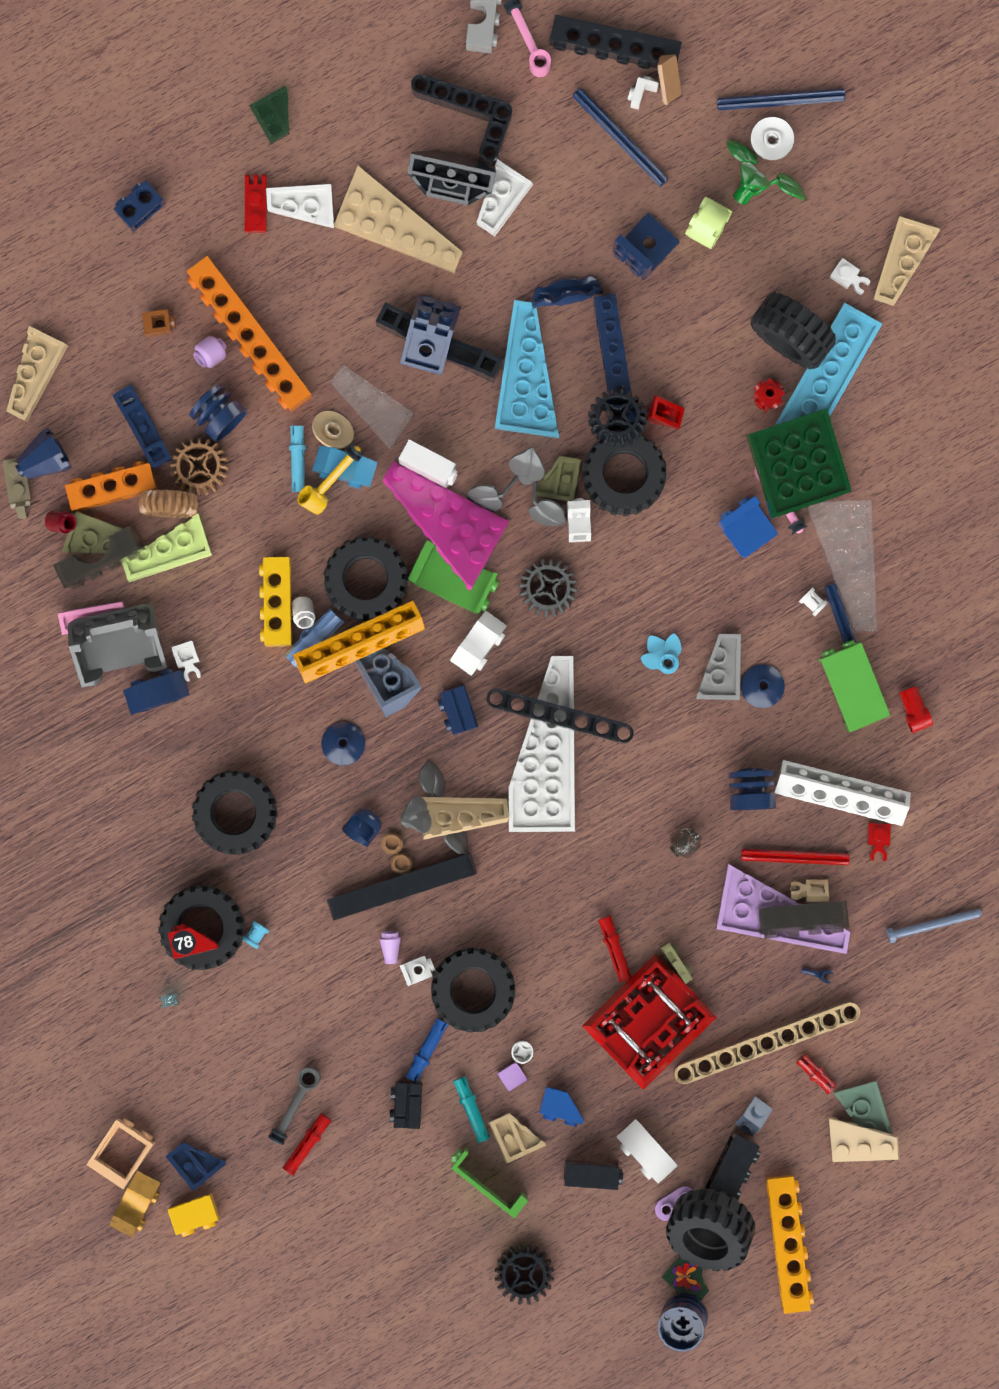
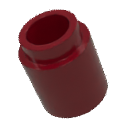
(60, 521)

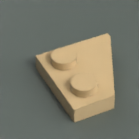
(514, 1138)

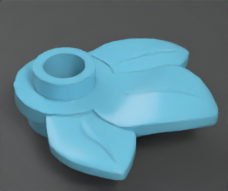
(660, 651)

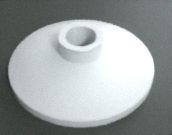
(774, 128)

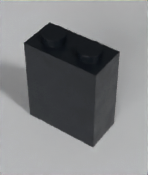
(592, 1175)

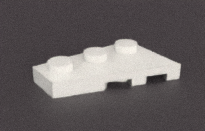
(507, 193)

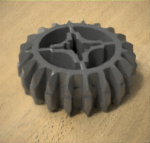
(558, 581)

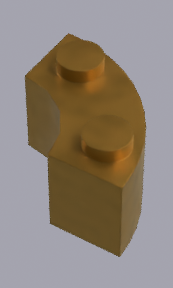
(134, 1204)

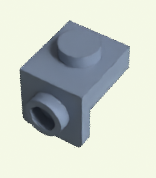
(753, 1116)

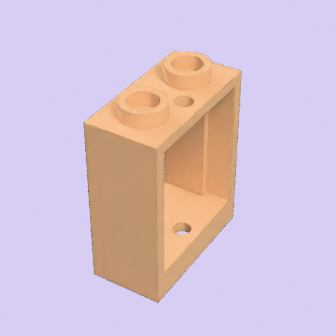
(108, 1171)

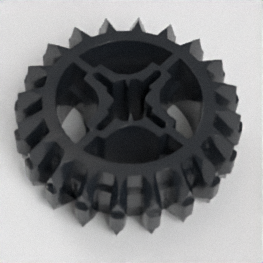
(628, 430)
(510, 1288)

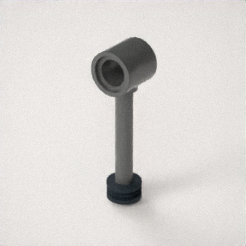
(278, 1135)

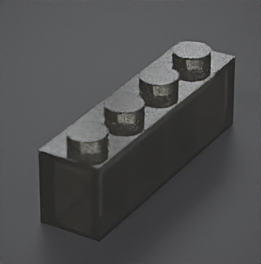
(802, 917)

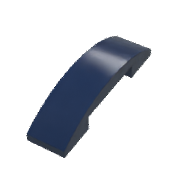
(142, 426)

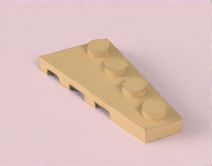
(904, 255)

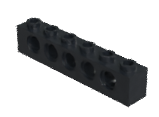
(606, 34)

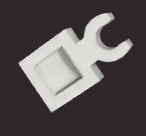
(846, 274)
(186, 656)

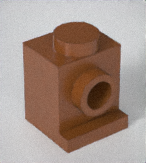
(151, 319)

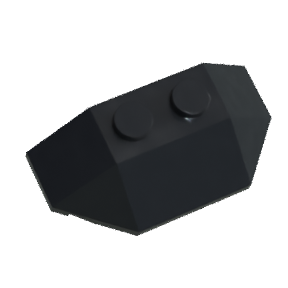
(451, 176)

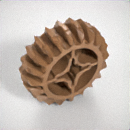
(193, 474)
(168, 503)

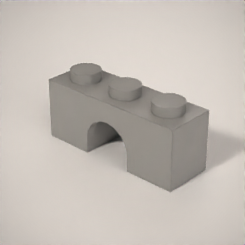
(482, 36)

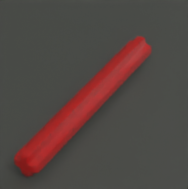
(795, 857)

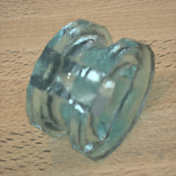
(169, 1000)

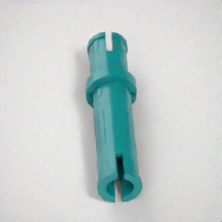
(474, 1116)

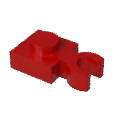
(878, 836)

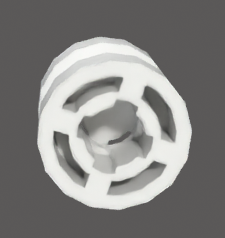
(522, 1052)

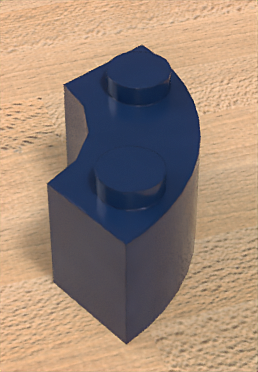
(156, 692)

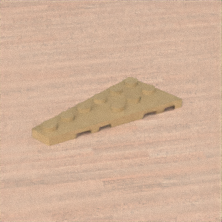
(384, 219)

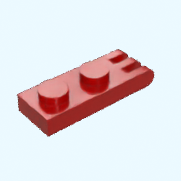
(255, 204)

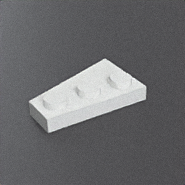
(304, 203)

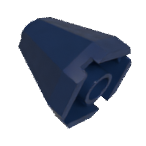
(43, 457)

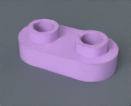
(669, 1200)

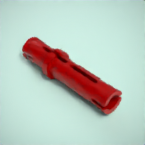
(617, 956)
(312, 1136)

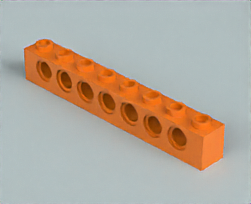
(206, 270)

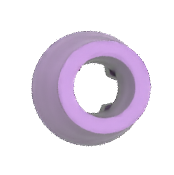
(390, 946)

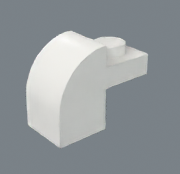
(579, 520)

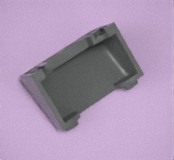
(115, 642)

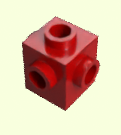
(765, 402)

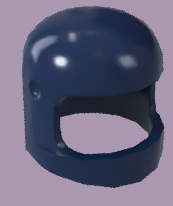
(363, 826)

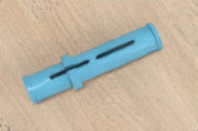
(297, 458)

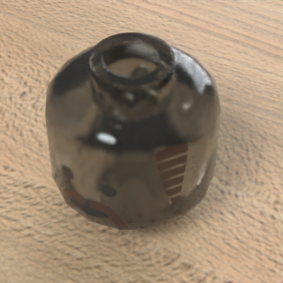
(685, 842)

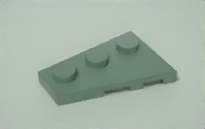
(865, 1106)

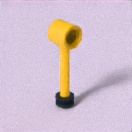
(314, 498)

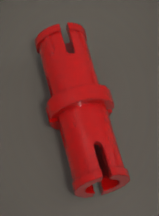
(816, 1074)

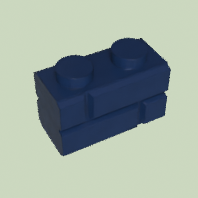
(458, 710)

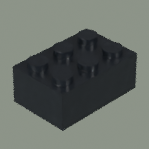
(734, 1165)

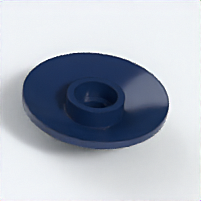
(754, 694)
(349, 753)

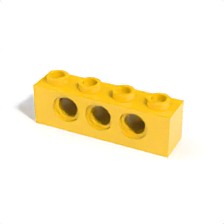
(282, 567)

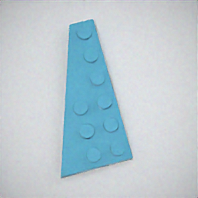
(525, 389)

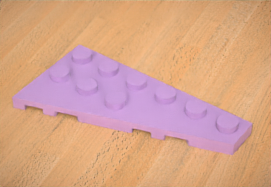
(739, 913)

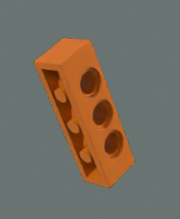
(77, 487)

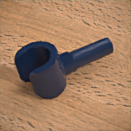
(819, 974)

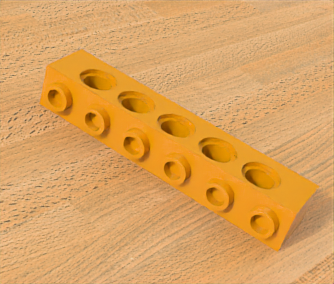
(359, 641)
(789, 1301)

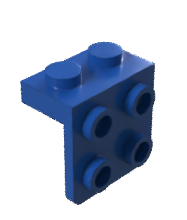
(747, 527)

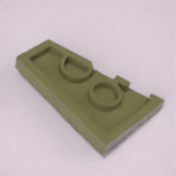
(89, 535)

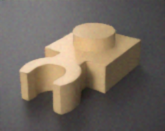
(813, 890)

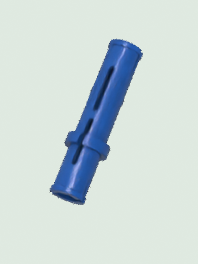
(422, 1058)

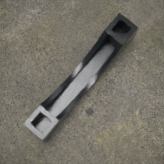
(461, 354)

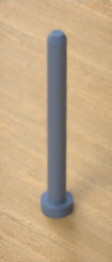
(933, 924)

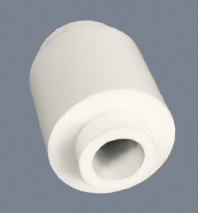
(303, 612)

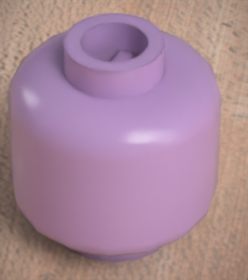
(210, 352)

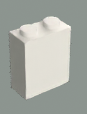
(428, 464)

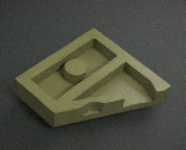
(561, 480)
(672, 954)

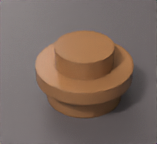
(392, 843)
(401, 863)

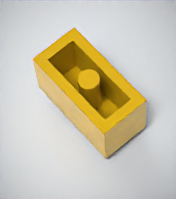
(194, 1214)

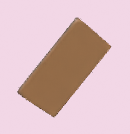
(669, 78)

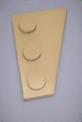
(859, 1143)

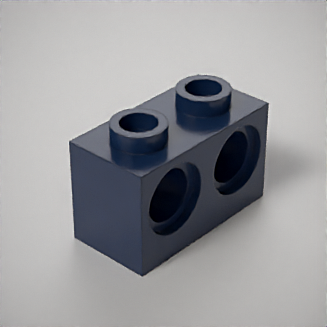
(143, 210)

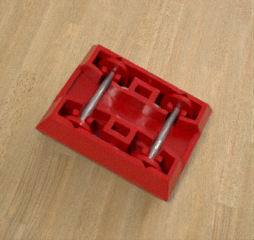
(649, 1021)

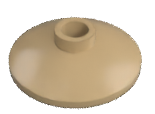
(332, 429)

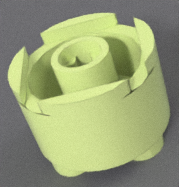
(708, 222)

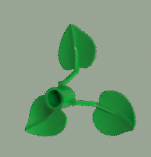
(754, 179)

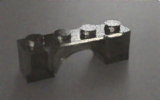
(123, 545)

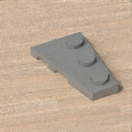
(723, 670)

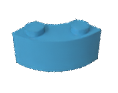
(356, 474)

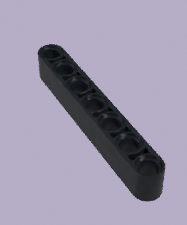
(568, 723)
(401, 886)

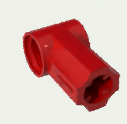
(917, 715)

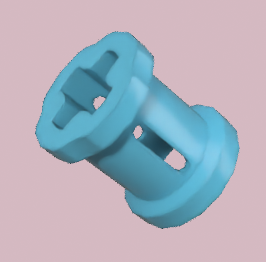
(255, 934)

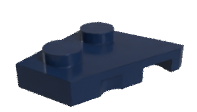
(194, 1164)

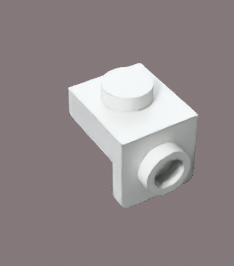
(636, 93)

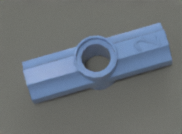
(316, 633)

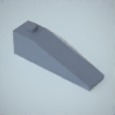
(388, 680)

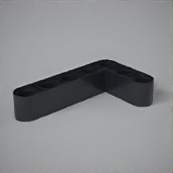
(469, 108)

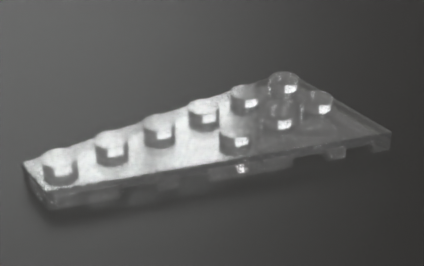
(847, 542)

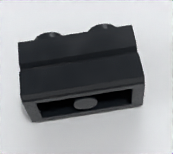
(407, 1105)

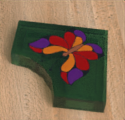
(686, 1278)

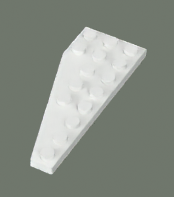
(544, 774)

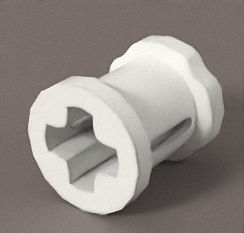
(813, 601)

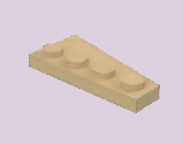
(37, 366)
(463, 814)

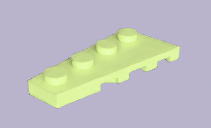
(171, 550)

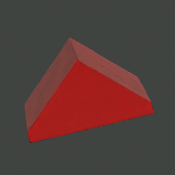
(665, 413)

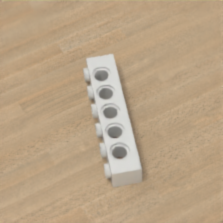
(842, 792)

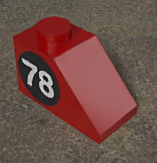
(189, 941)

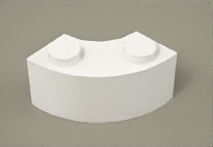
(478, 643)
(646, 1151)

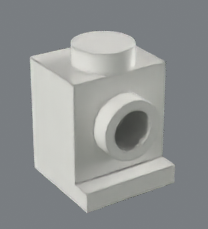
(409, 974)

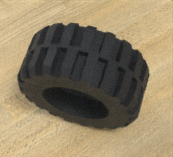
(793, 330)
(632, 502)
(360, 549)
(205, 805)
(228, 912)
(503, 990)
(710, 1229)

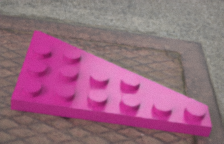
(456, 526)

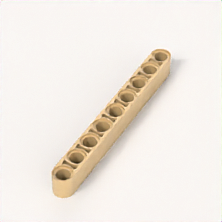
(777, 1042)

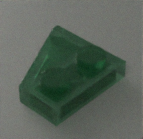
(273, 114)

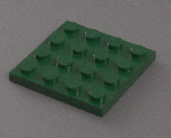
(798, 463)

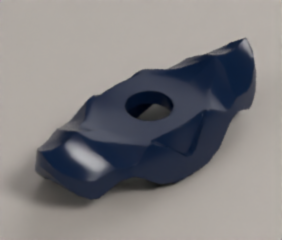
(566, 291)

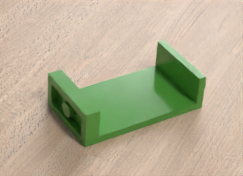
(437, 577)
(854, 685)
(512, 1209)

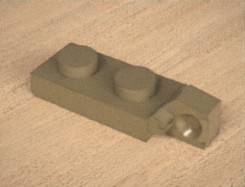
(17, 488)

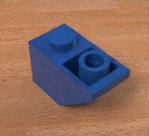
(559, 1105)

